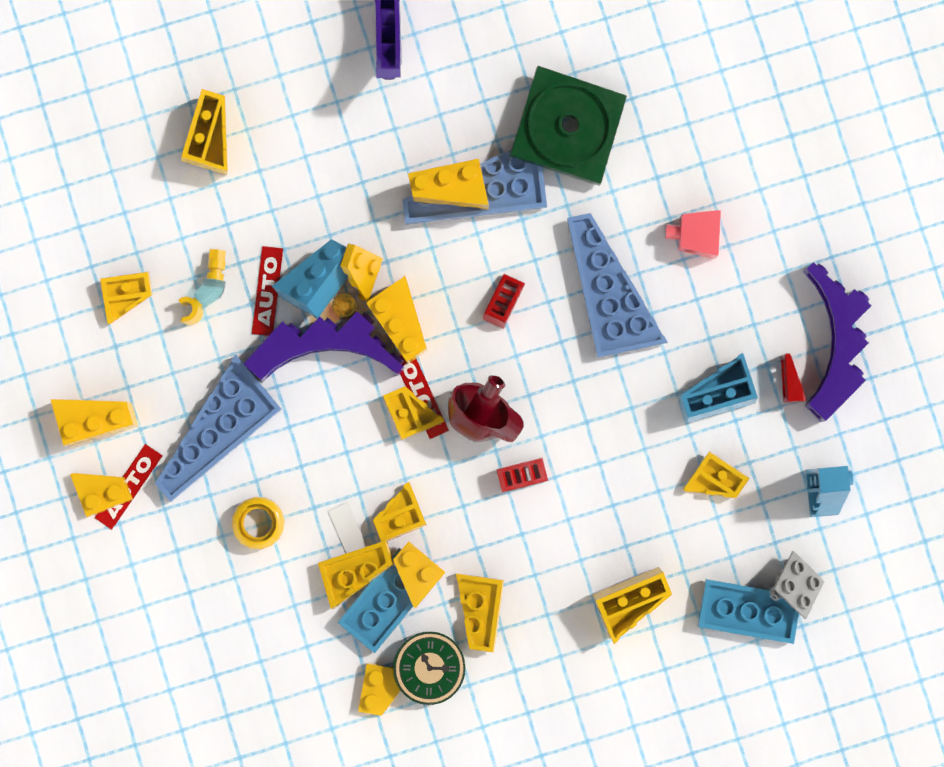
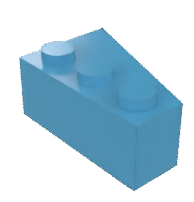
(314, 280)
(720, 393)
(828, 489)

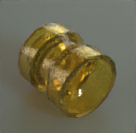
(342, 303)

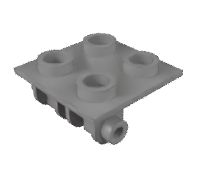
(797, 585)

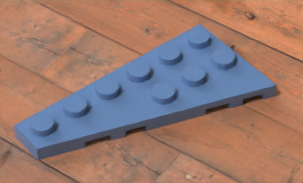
(509, 187)
(612, 303)
(225, 421)

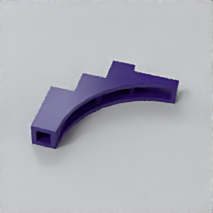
(388, 39)
(354, 337)
(846, 343)

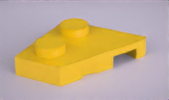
(361, 269)
(124, 293)
(410, 413)
(716, 478)
(100, 492)
(400, 515)
(417, 572)
(378, 689)

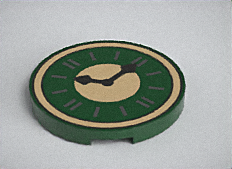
(429, 668)

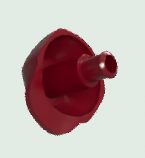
(481, 413)

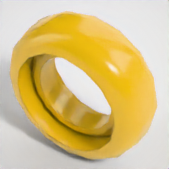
(240, 514)

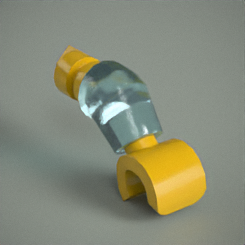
(210, 290)

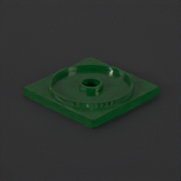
(545, 142)

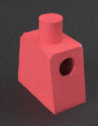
(697, 233)

